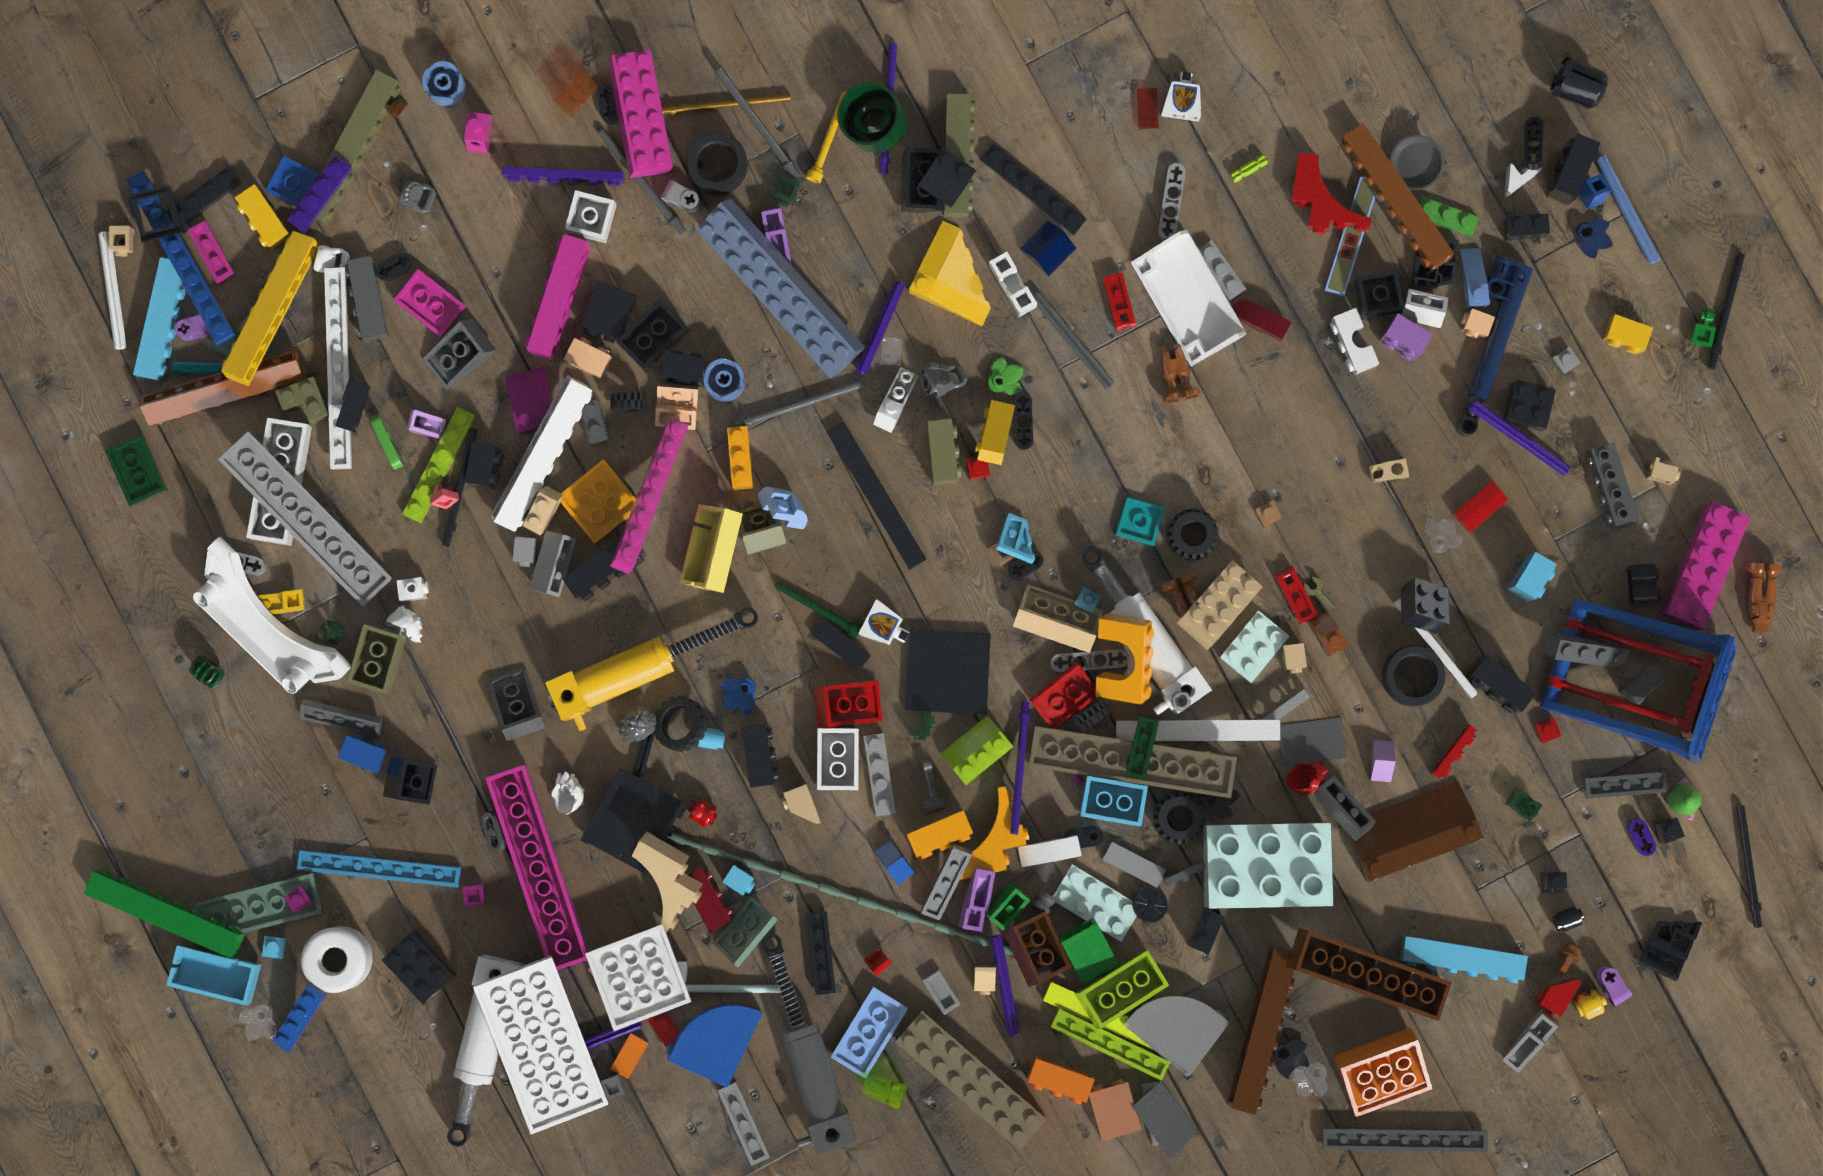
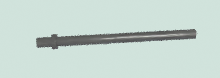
(788, 165)
(674, 221)
(750, 420)

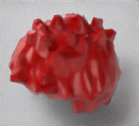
(1306, 777)

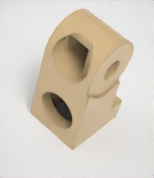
(1389, 471)

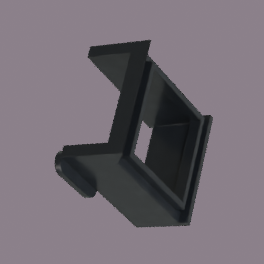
(178, 218)
(353, 406)

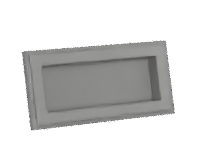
(941, 992)

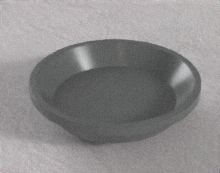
(1418, 161)

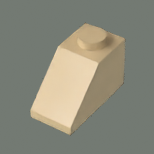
(801, 803)
(984, 979)

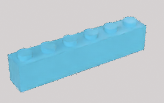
(160, 323)
(1464, 958)

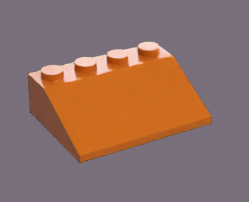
(1383, 1072)

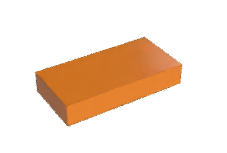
(629, 1055)

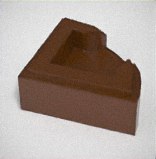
(397, 108)

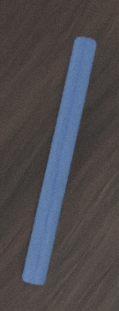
(1627, 210)

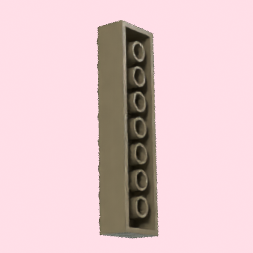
(971, 1080)

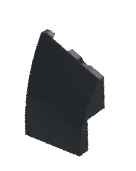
(1425, 279)
(1669, 947)

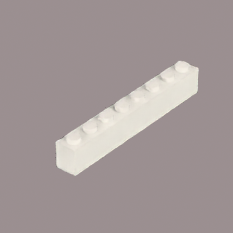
(541, 453)

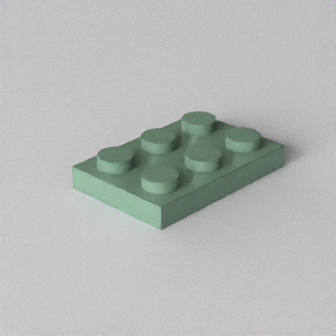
(745, 931)

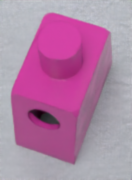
(478, 130)

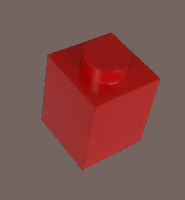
(977, 469)

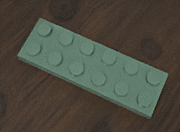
(262, 905)

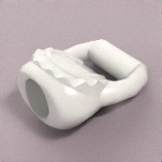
(326, 258)

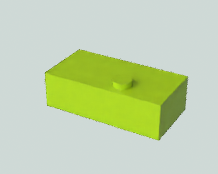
(1122, 989)

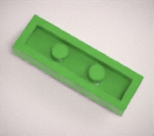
(1449, 217)

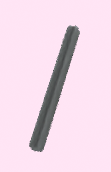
(1073, 341)

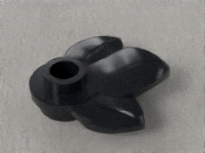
(1220, 805)
(1292, 1058)

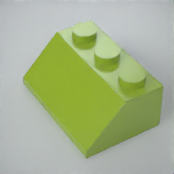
(976, 750)

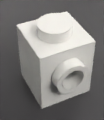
(412, 589)

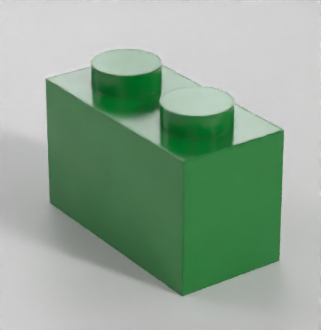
(1007, 905)

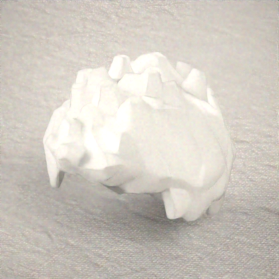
(407, 622)
(567, 793)

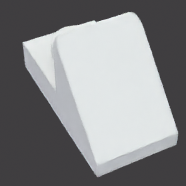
(1515, 180)

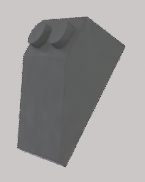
(459, 353)
(516, 704)

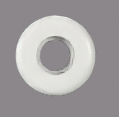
(358, 959)

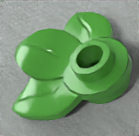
(1007, 375)

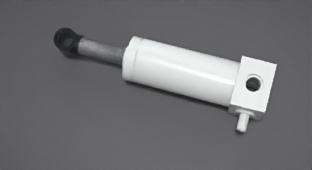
(1168, 663)
(477, 1050)

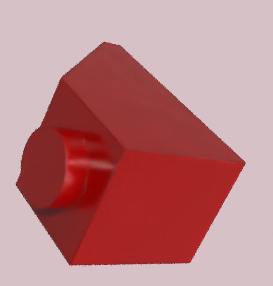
(1558, 996)

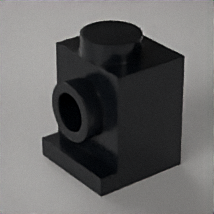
(1553, 882)

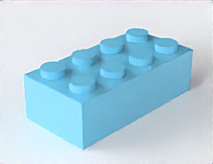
(214, 974)

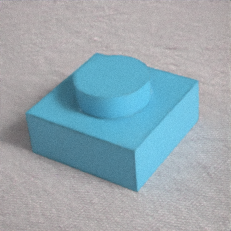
(274, 947)

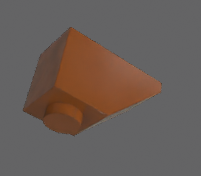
(1328, 633)

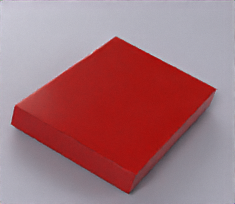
(1064, 696)

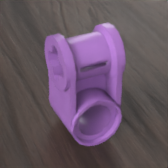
(196, 328)
(1615, 987)

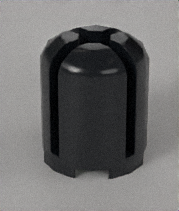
(1579, 83)

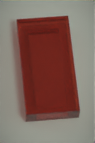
(1147, 108)

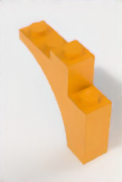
(990, 853)

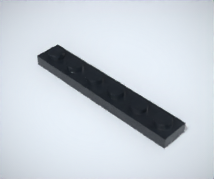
(1033, 190)

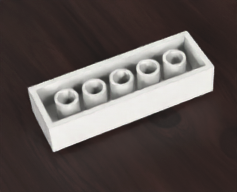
(289, 446)

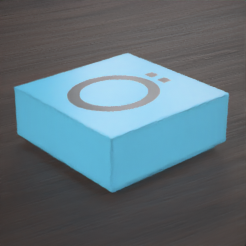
(1087, 600)

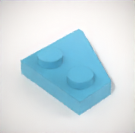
(1016, 539)

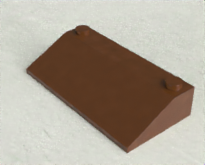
(1416, 831)

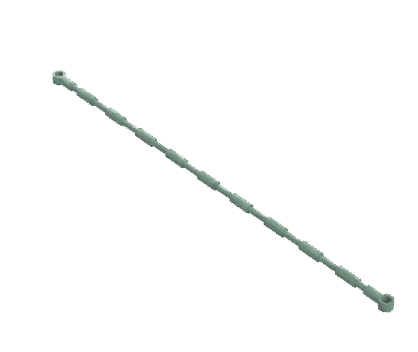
(835, 892)

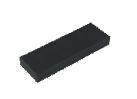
(840, 644)

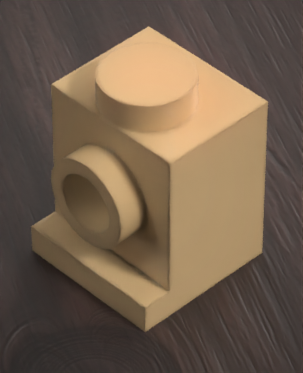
(116, 235)
(1663, 471)

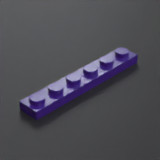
(572, 177)

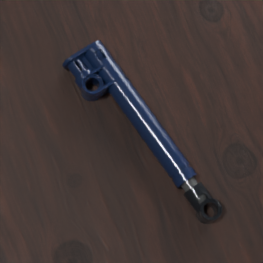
(1512, 288)

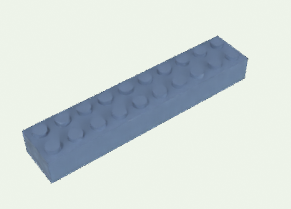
(780, 288)

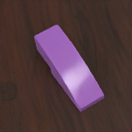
(775, 230)
(977, 900)

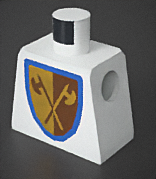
(1183, 99)
(883, 625)

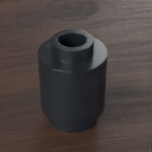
(1568, 919)

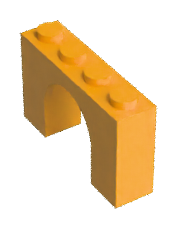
(1137, 637)

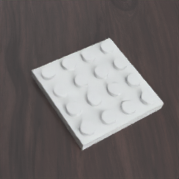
(638, 977)

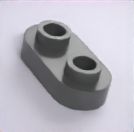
(493, 831)

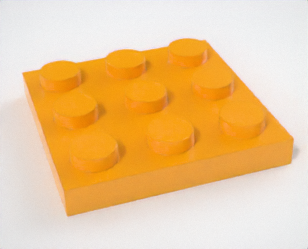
(598, 501)

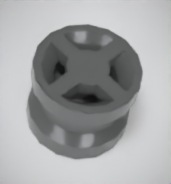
(1042, 902)

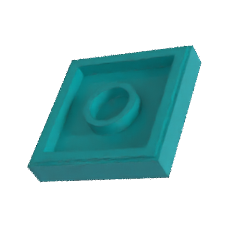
(1140, 521)

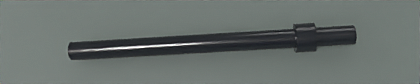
(1716, 348)
(450, 525)
(1754, 905)

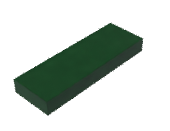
(1142, 747)

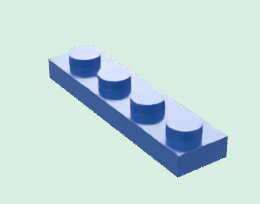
(299, 1017)

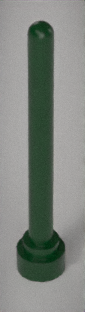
(851, 627)

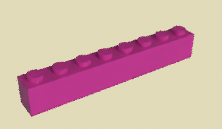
(649, 496)

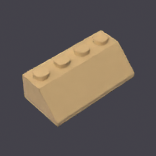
(1057, 618)

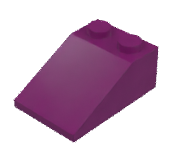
(529, 398)

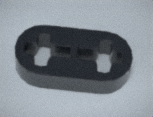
(603, 105)
(396, 271)
(1028, 569)

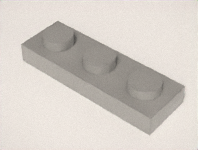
(1222, 271)

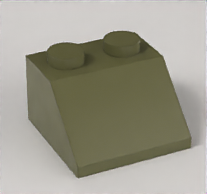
(760, 530)

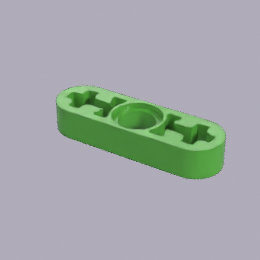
(386, 441)

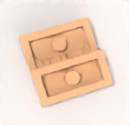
(678, 403)

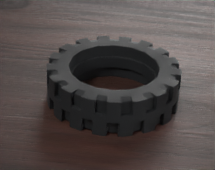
(696, 732)

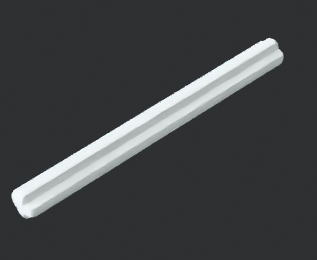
(112, 292)

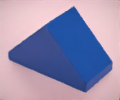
(894, 862)

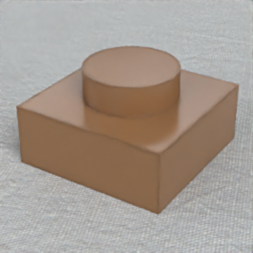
(1268, 514)
(1000, 557)

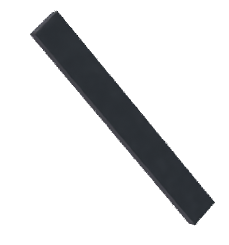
(876, 495)

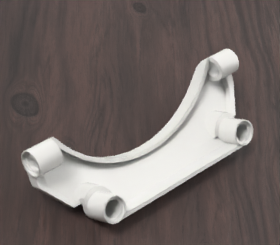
(243, 616)

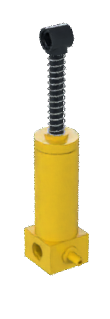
(630, 669)

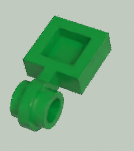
(1704, 334)

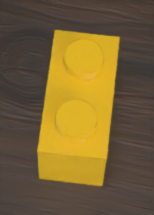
(1627, 334)

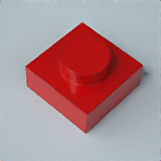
(1547, 730)
(877, 961)

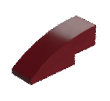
(1260, 318)

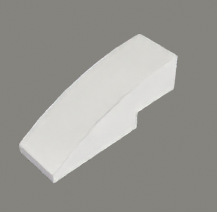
(1049, 851)

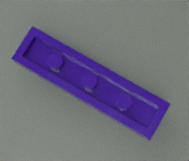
(319, 194)

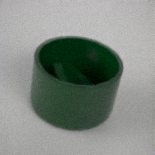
(856, 106)

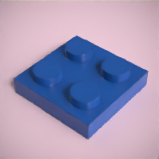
(291, 181)

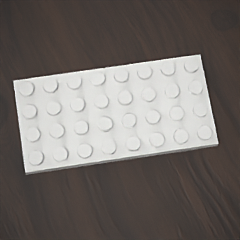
(540, 1044)

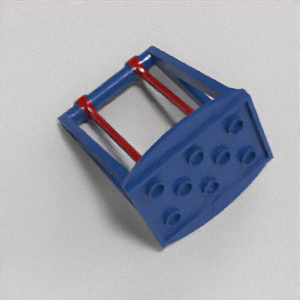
(1721, 645)

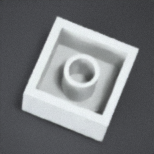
(590, 216)

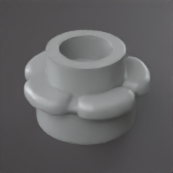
(1175, 700)

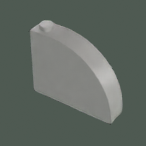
(1178, 1029)

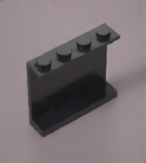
(629, 812)

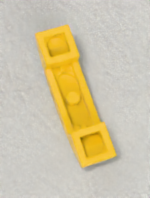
(283, 602)

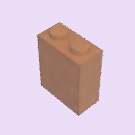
(1114, 1109)

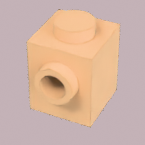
(1477, 323)

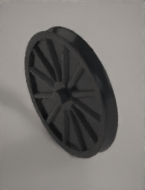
(1150, 904)

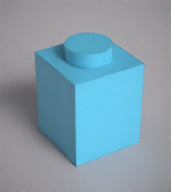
(739, 880)

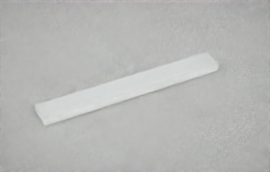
(1206, 730)

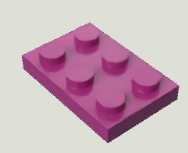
(429, 303)

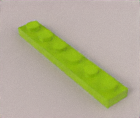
(439, 464)
(1110, 1044)

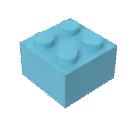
(1532, 577)

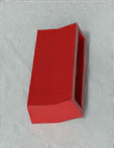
(1480, 507)

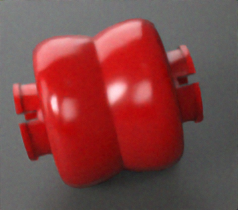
(702, 812)

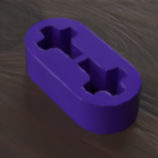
(1646, 836)

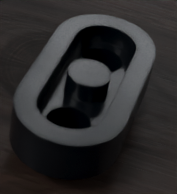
(1084, 835)

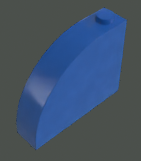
(715, 1041)

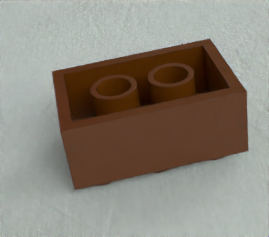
(1037, 949)

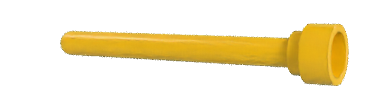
(815, 173)

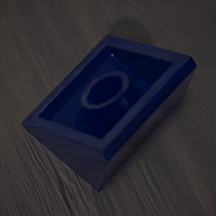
(1048, 248)

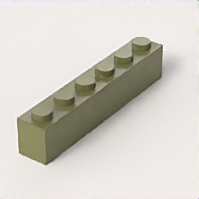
(959, 144)

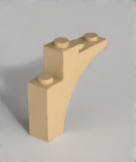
(668, 870)

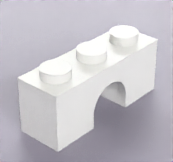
(1012, 285)
(1357, 358)

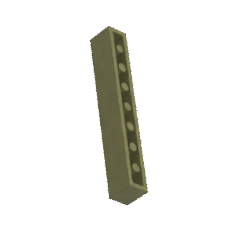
(359, 133)

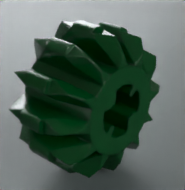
(206, 671)

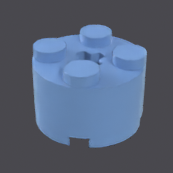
(437, 75)
(713, 376)

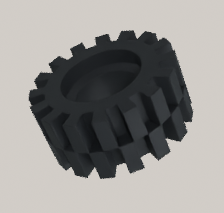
(628, 402)
(1092, 715)

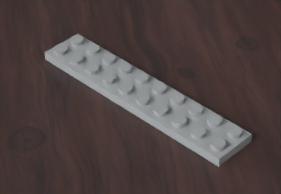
(305, 519)

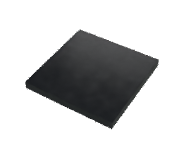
(948, 672)

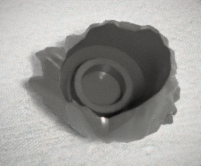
(637, 724)

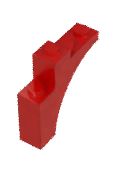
(1325, 210)

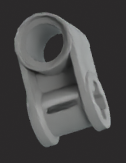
(678, 195)

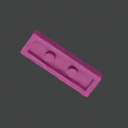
(211, 252)

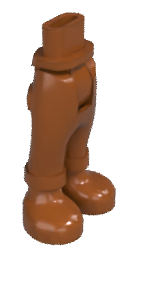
(1177, 597)
(1762, 606)

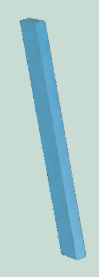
(378, 868)

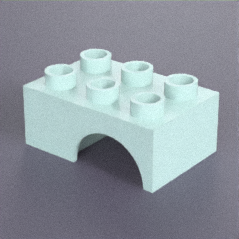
(1267, 865)

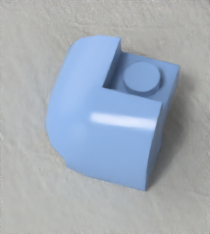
(783, 506)

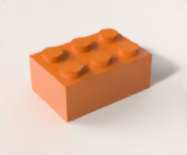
(1060, 1080)

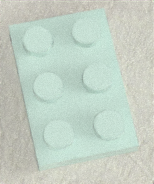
(1254, 646)

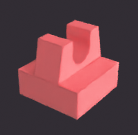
(443, 497)

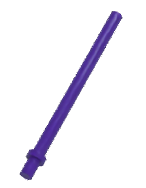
(884, 159)
(1024, 716)

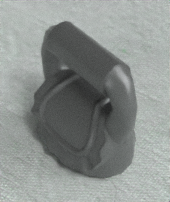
(412, 194)

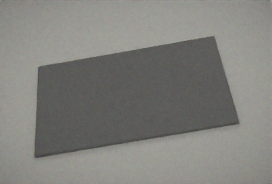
(1312, 741)
(1165, 1119)

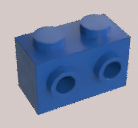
(362, 753)

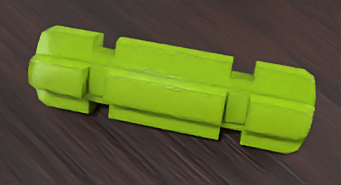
(1249, 168)

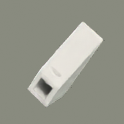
(895, 400)

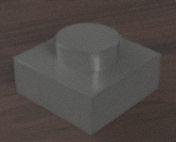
(613, 1086)

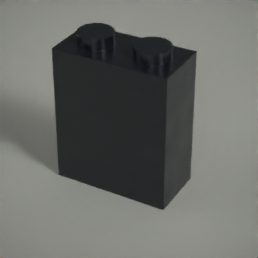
(608, 312)

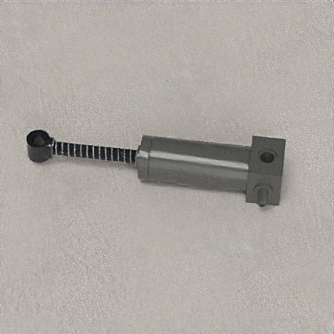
(810, 1067)

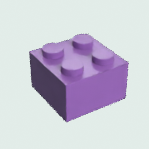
(1405, 337)

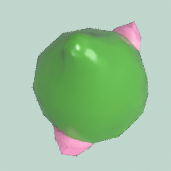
(1684, 799)

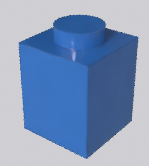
(1594, 191)

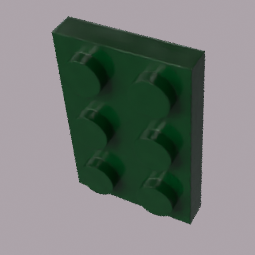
(136, 470)

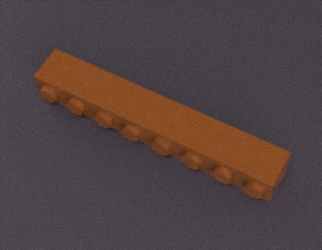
(1397, 197)
(218, 389)

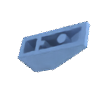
(1474, 279)

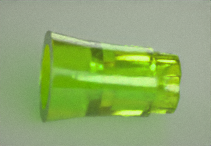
(885, 1091)

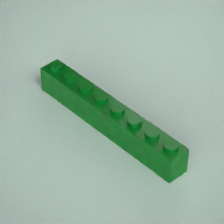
(164, 913)

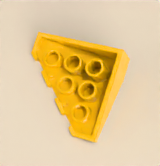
(949, 277)

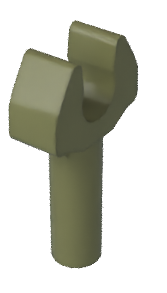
(1318, 593)

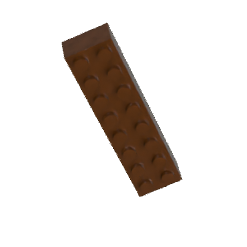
(1368, 974)
(1262, 1032)

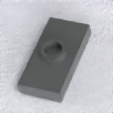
(1184, 874)

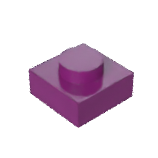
(474, 895)
(298, 900)

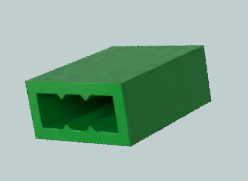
(1088, 951)

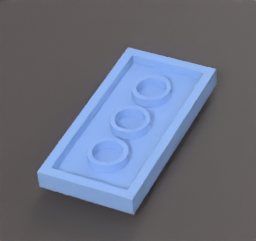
(869, 1032)

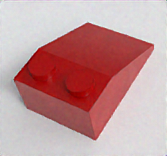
(848, 704)

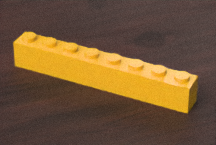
(270, 308)

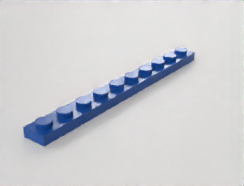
(182, 262)

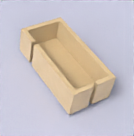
(1219, 605)

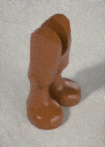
(1176, 368)

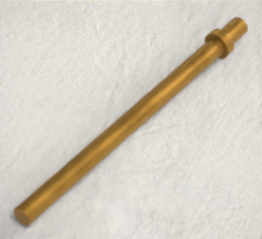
(673, 109)

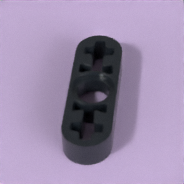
(1529, 150)
(1028, 405)

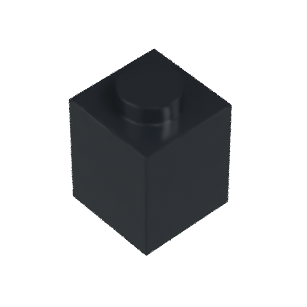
(1668, 830)

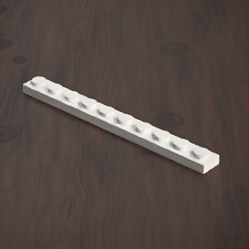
(337, 364)

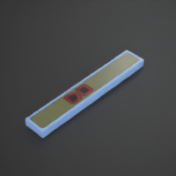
(1350, 241)

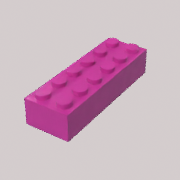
(640, 114)
(558, 297)
(1705, 565)

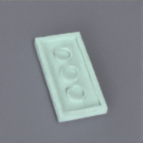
(1092, 898)

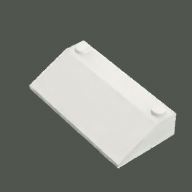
(1188, 297)

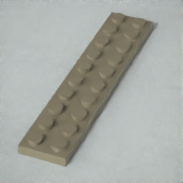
(1110, 756)

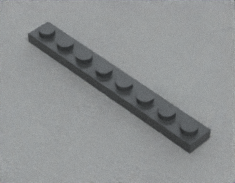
(1404, 1139)

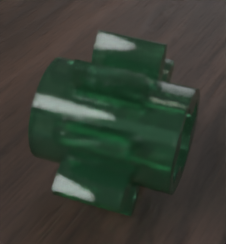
(331, 632)

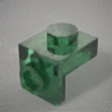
(786, 191)
(928, 723)
(1523, 804)

